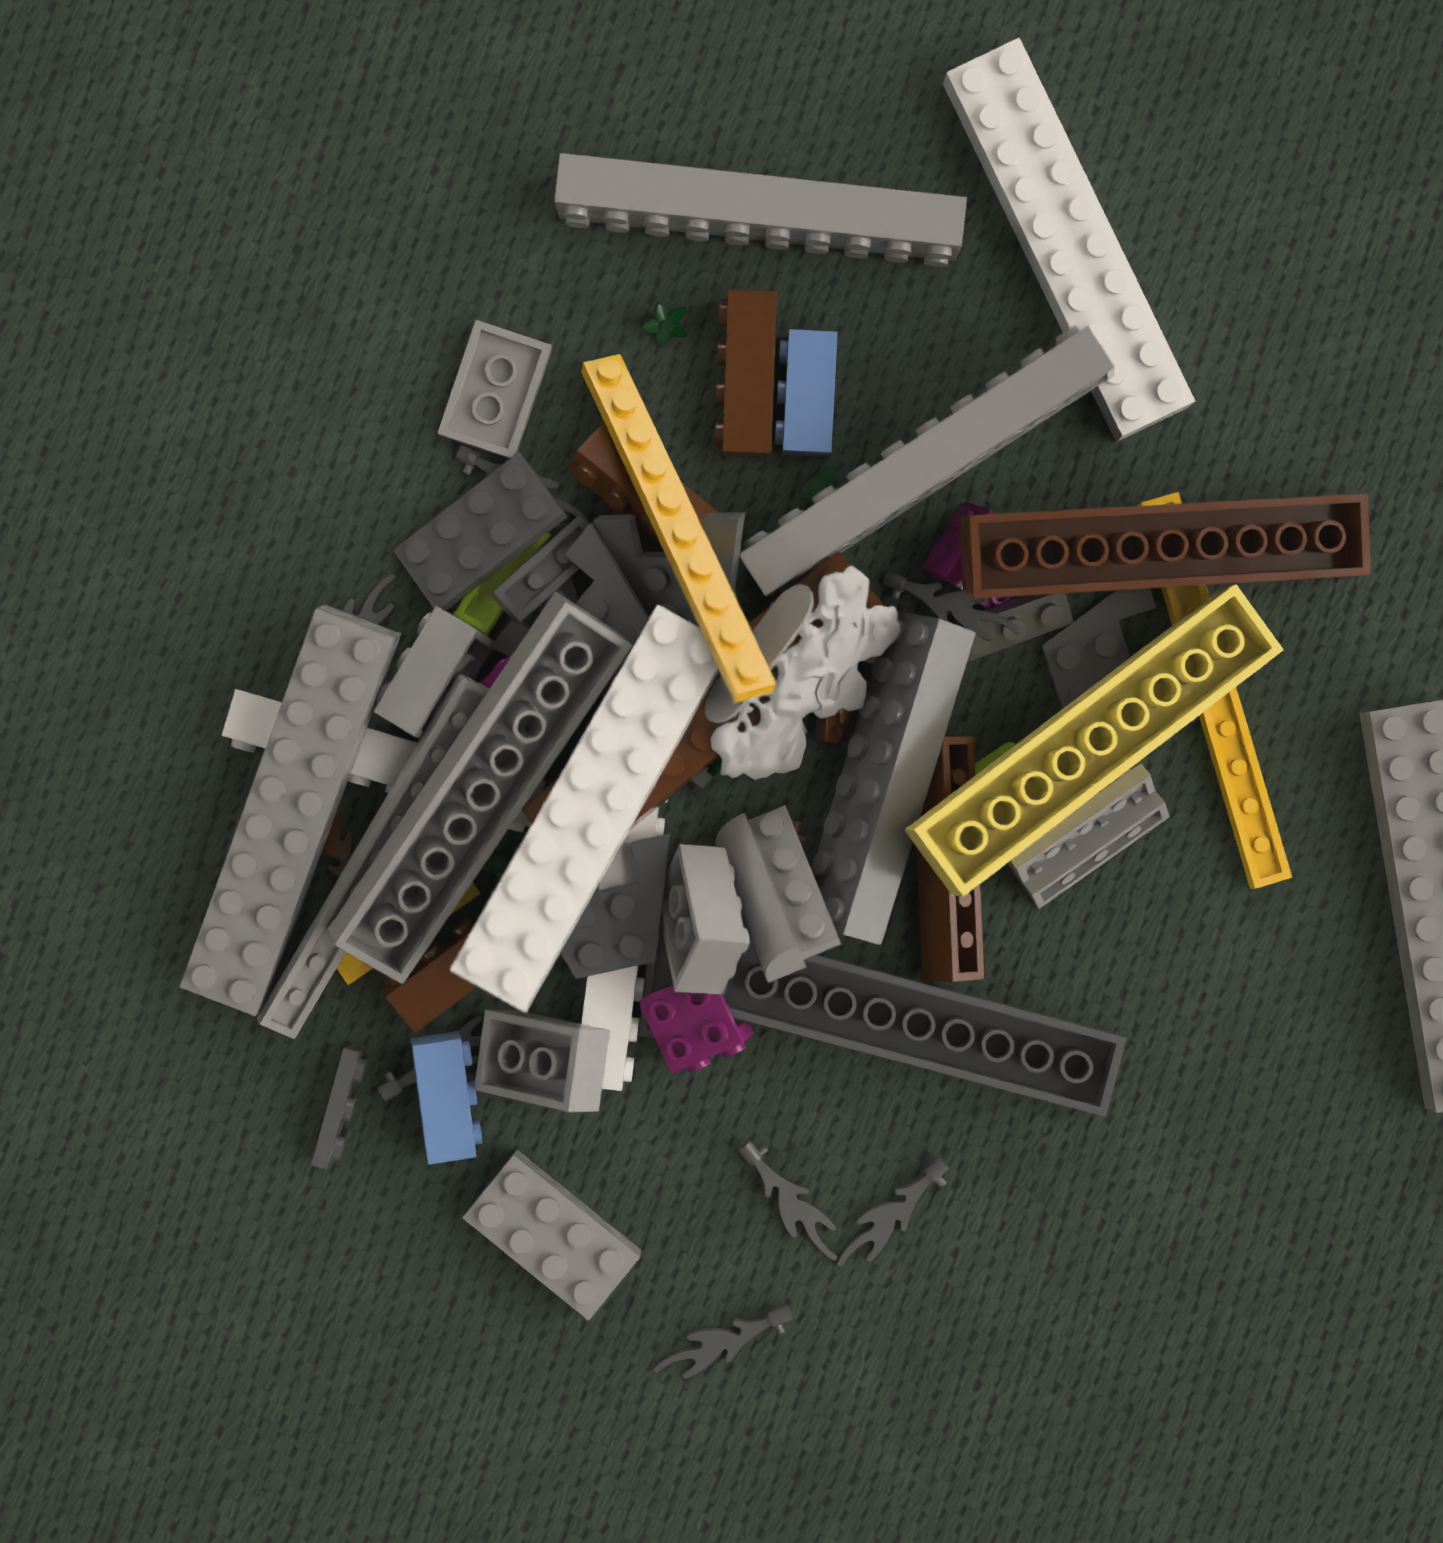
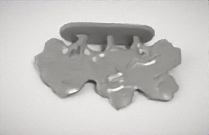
(812, 677)

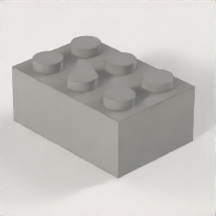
(430, 668)
(702, 919)
(542, 1060)

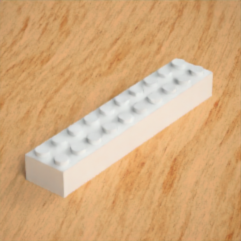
(1066, 234)
(589, 811)

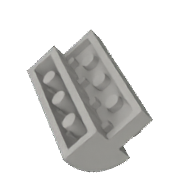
(1090, 836)
(777, 892)

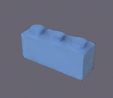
(807, 393)
(445, 1097)

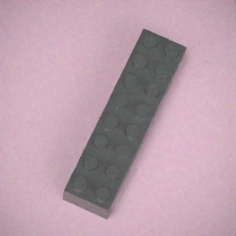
(889, 773)

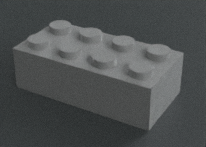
(552, 1235)

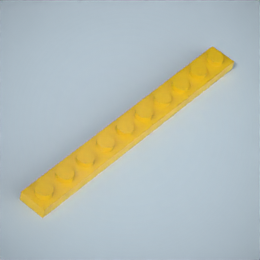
(678, 529)
(1234, 760)

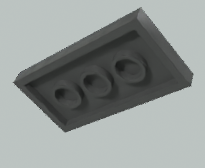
(480, 533)

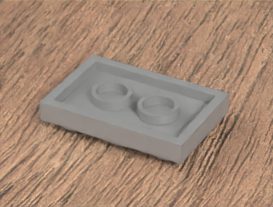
(495, 390)

